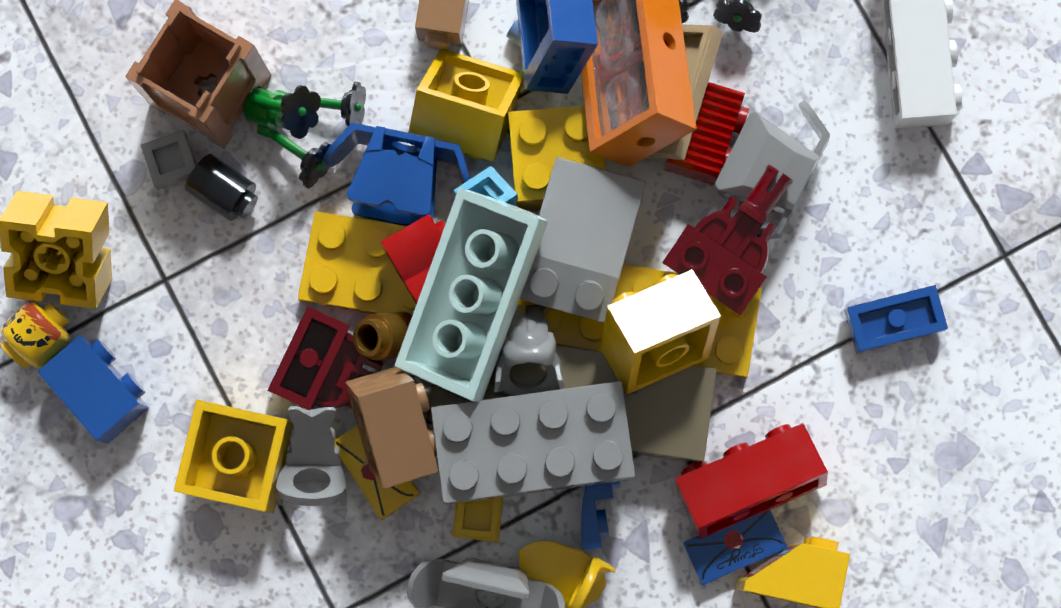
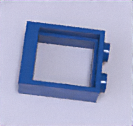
(555, 42)

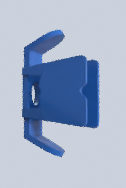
(394, 179)

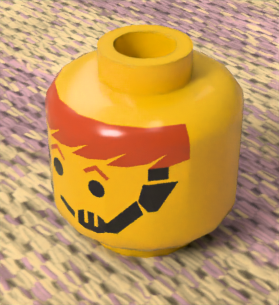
(34, 334)

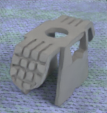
(766, 144)
(455, 585)

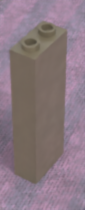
(663, 418)

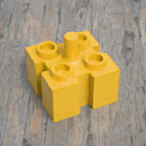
(56, 249)

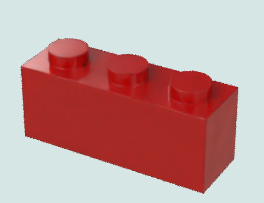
(751, 479)

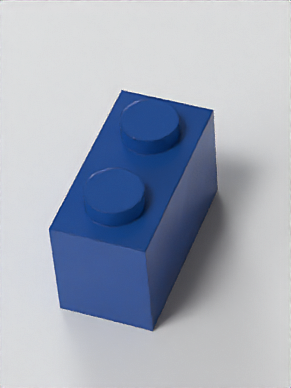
(94, 388)

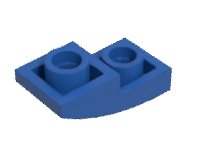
(593, 521)

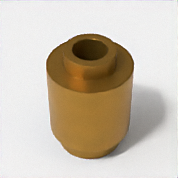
(381, 334)

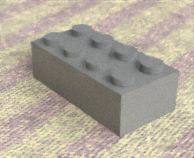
(533, 443)

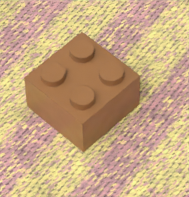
(393, 426)

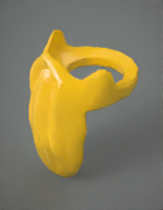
(567, 569)

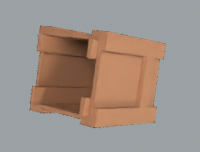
(184, 56)

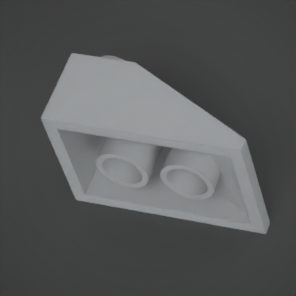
(584, 240)

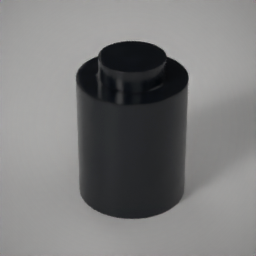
(222, 188)

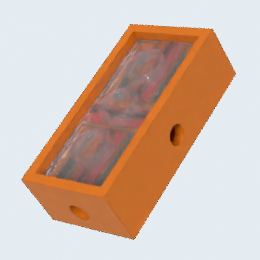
(637, 80)

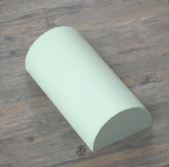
(471, 293)

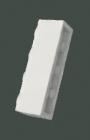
(921, 62)

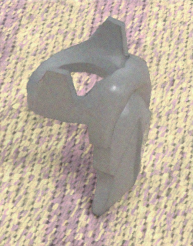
(528, 342)
(312, 458)

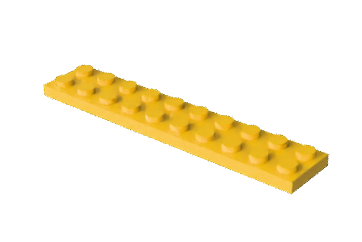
(353, 273)

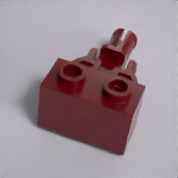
(726, 249)
(320, 363)

